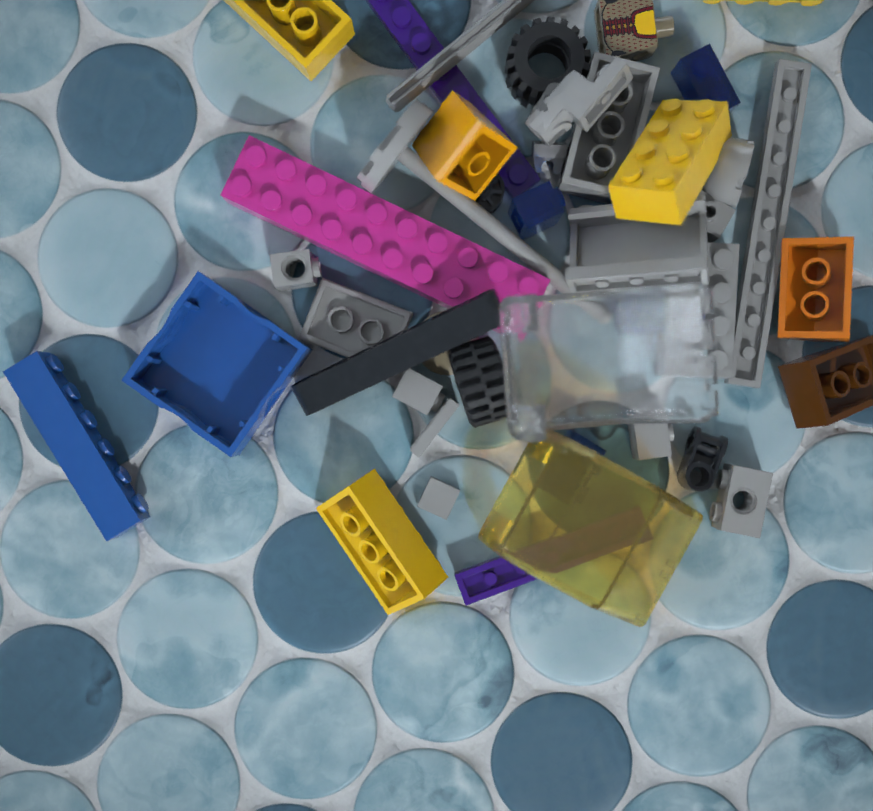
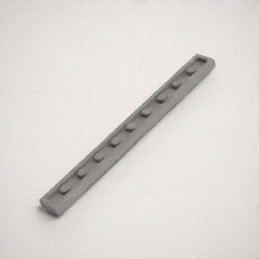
(768, 220)

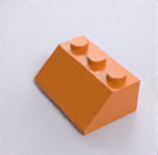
(816, 289)

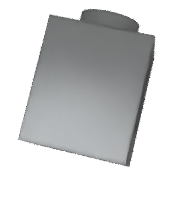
(281, 267)
(419, 392)

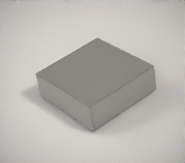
(438, 498)

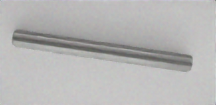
(454, 53)

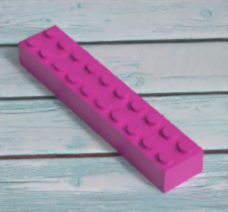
(370, 230)

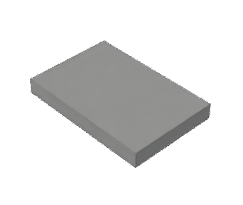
(350, 320)

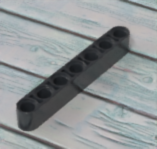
(399, 352)

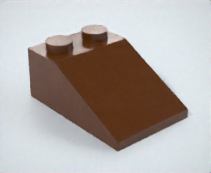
(830, 383)

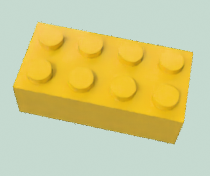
(301, 30)
(670, 161)

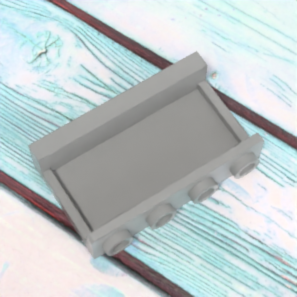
(633, 253)

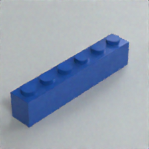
(77, 444)

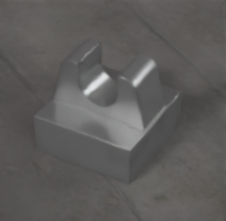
(543, 152)

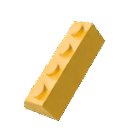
(382, 543)

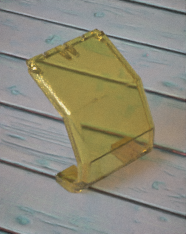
(590, 528)

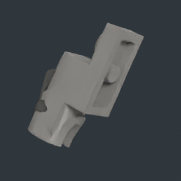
(577, 101)

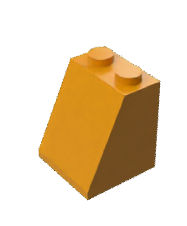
(463, 147)

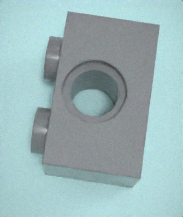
(750, 515)

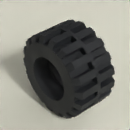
(543, 38)
(480, 380)

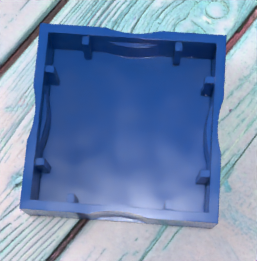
(217, 365)

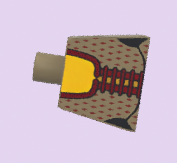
(630, 28)

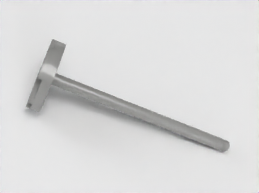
(396, 148)

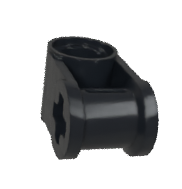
(702, 457)

